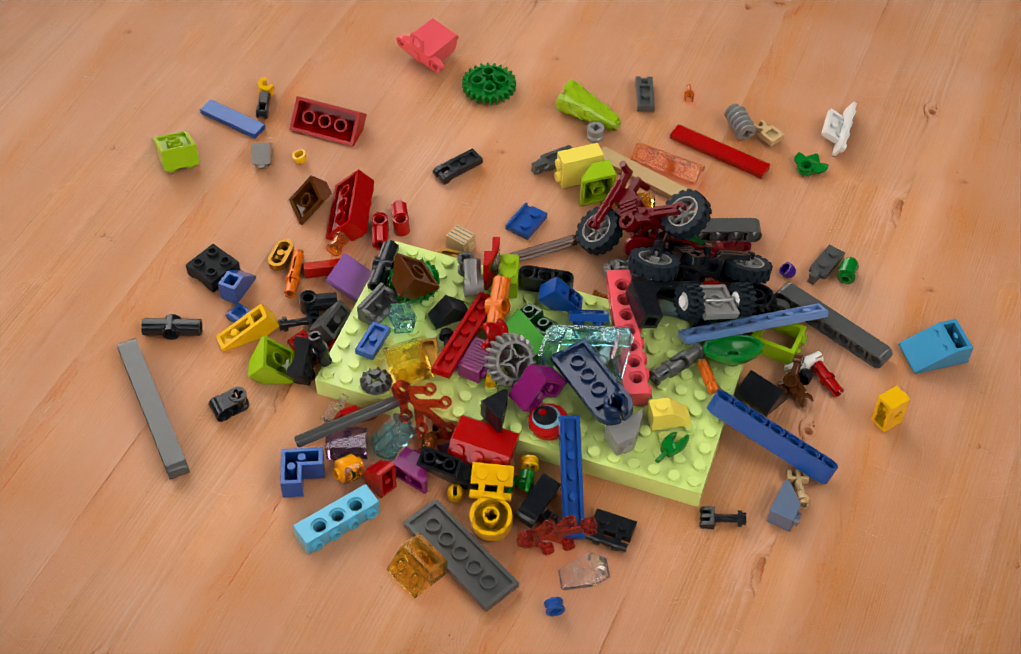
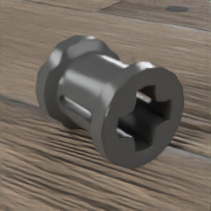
(463, 255)

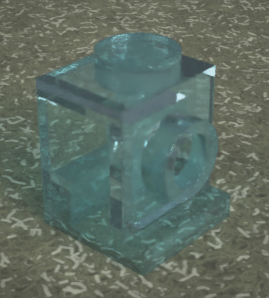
(402, 317)

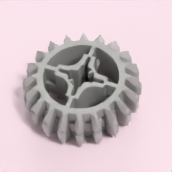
(505, 345)

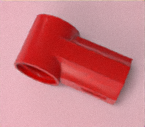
(400, 218)
(379, 229)

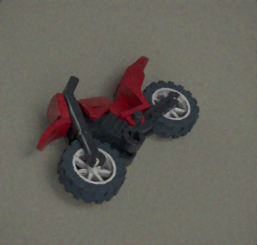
(665, 258)

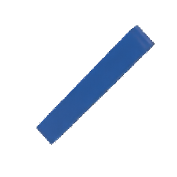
(772, 437)

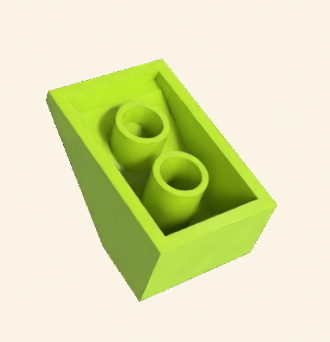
(176, 151)

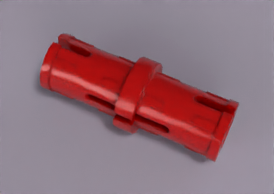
(827, 378)

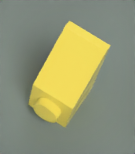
(667, 414)

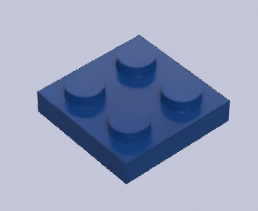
(581, 316)

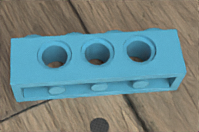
(342, 509)

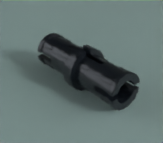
(320, 348)

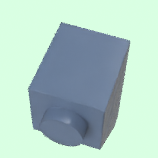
(785, 508)

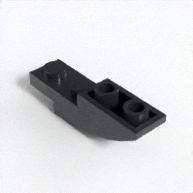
(448, 468)

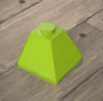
(270, 362)

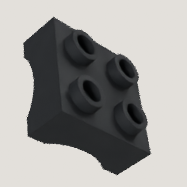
(211, 266)
(303, 364)

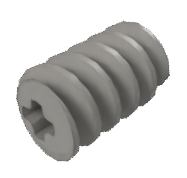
(740, 121)

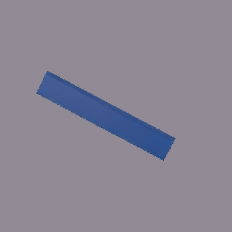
(571, 470)

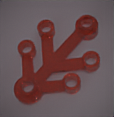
(421, 407)
(555, 533)

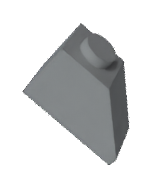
(262, 154)
(624, 436)

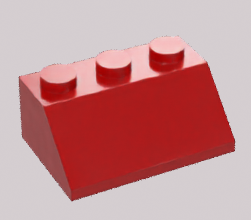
(481, 443)

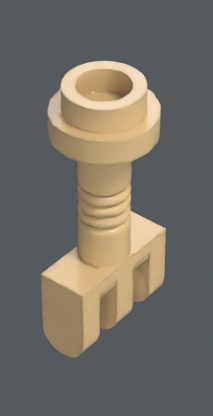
(798, 480)

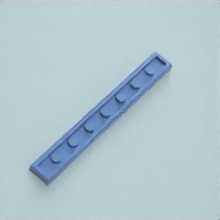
(752, 323)

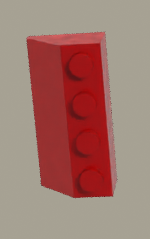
(327, 121)
(351, 206)

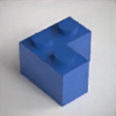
(300, 465)

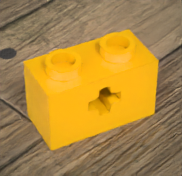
(890, 408)

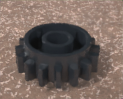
(766, 300)

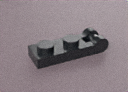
(457, 166)

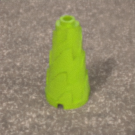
(584, 105)

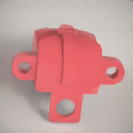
(429, 44)

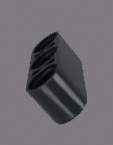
(533, 276)
(537, 500)

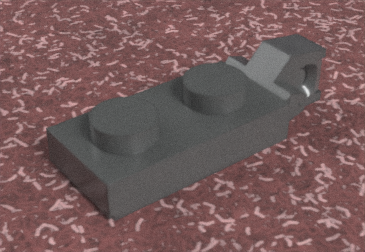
(547, 161)
(825, 264)

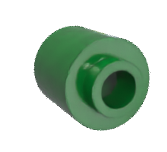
(848, 270)

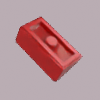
(319, 268)

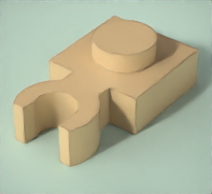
(770, 134)

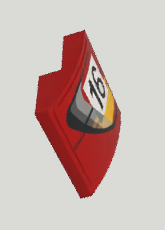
(491, 263)

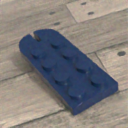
(593, 383)

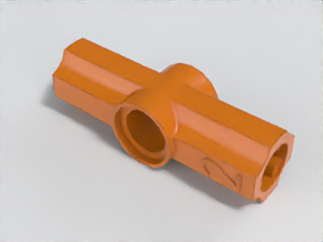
(498, 303)

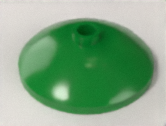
(733, 349)

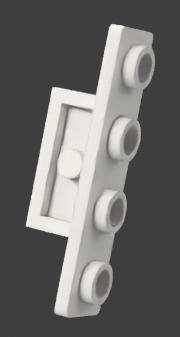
(837, 127)

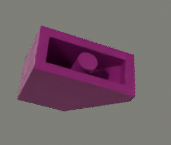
(408, 470)

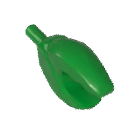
(670, 448)

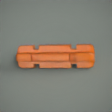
(707, 376)

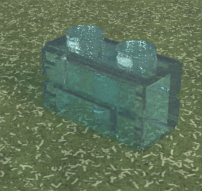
(392, 437)

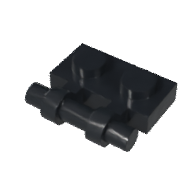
(614, 526)

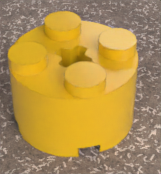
(483, 509)

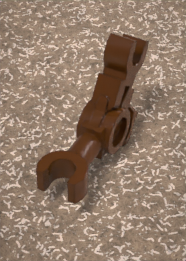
(792, 382)

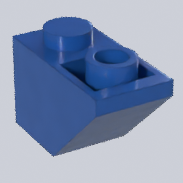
(235, 285)
(559, 295)

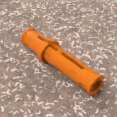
(292, 279)

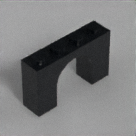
(644, 305)

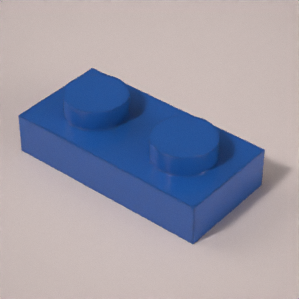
(372, 340)

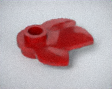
(493, 330)

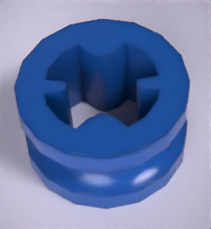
(554, 606)

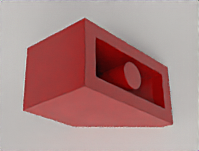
(381, 477)

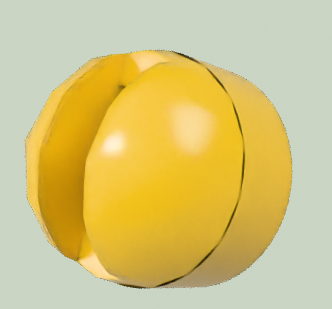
(299, 156)
(460, 493)

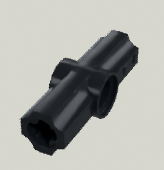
(382, 264)
(171, 326)

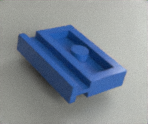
(526, 221)

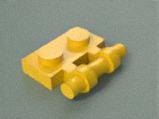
(491, 475)

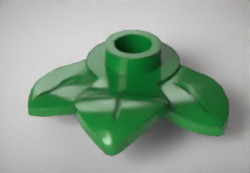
(809, 164)

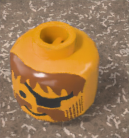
(348, 469)

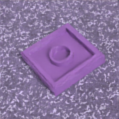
(349, 277)

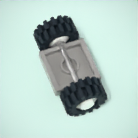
(715, 301)

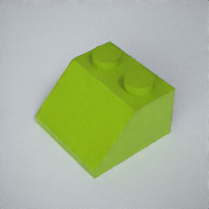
(597, 182)

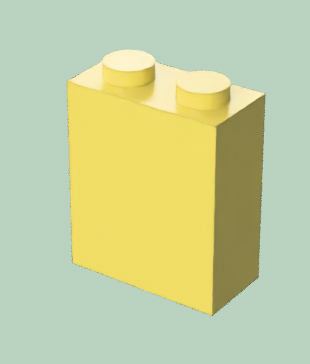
(574, 163)

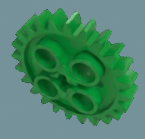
(489, 83)

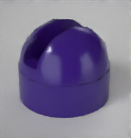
(787, 270)

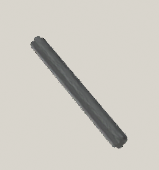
(346, 421)

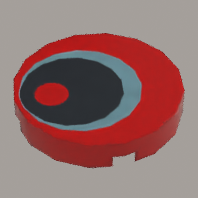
(544, 421)

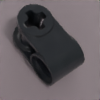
(228, 404)

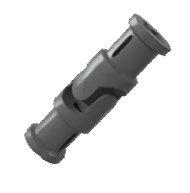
(676, 364)

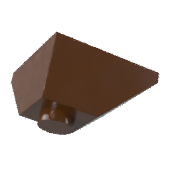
(309, 198)
(412, 277)

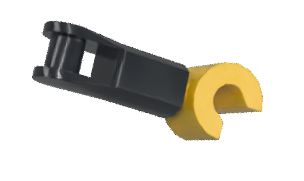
(265, 93)

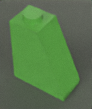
(522, 325)

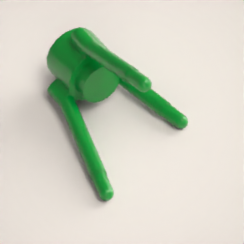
(523, 480)

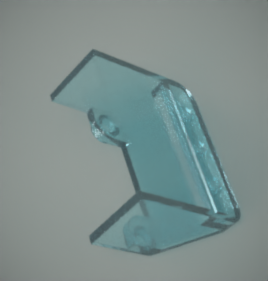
(617, 336)

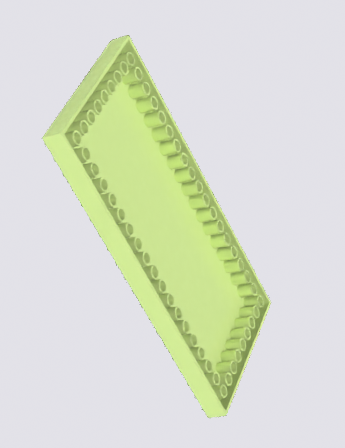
(676, 477)

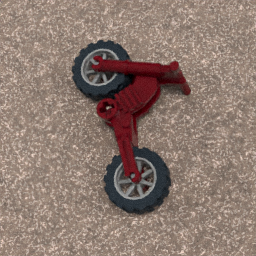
(633, 212)

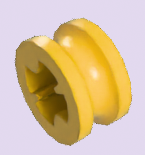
(529, 462)

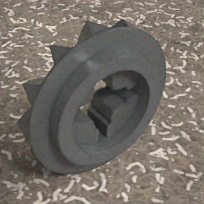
(375, 388)

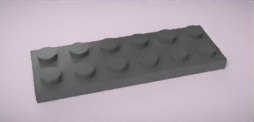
(466, 558)

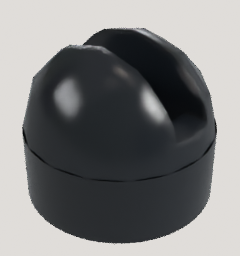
(805, 376)

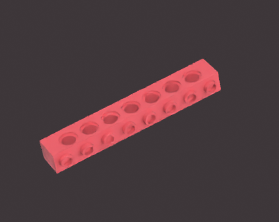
(635, 374)

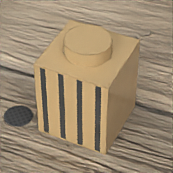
(460, 239)

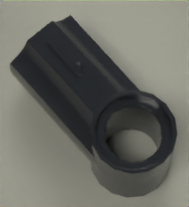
(311, 301)

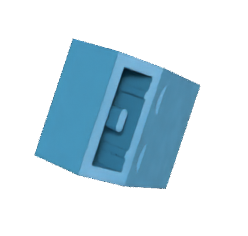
(937, 347)

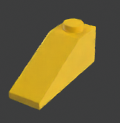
(248, 328)

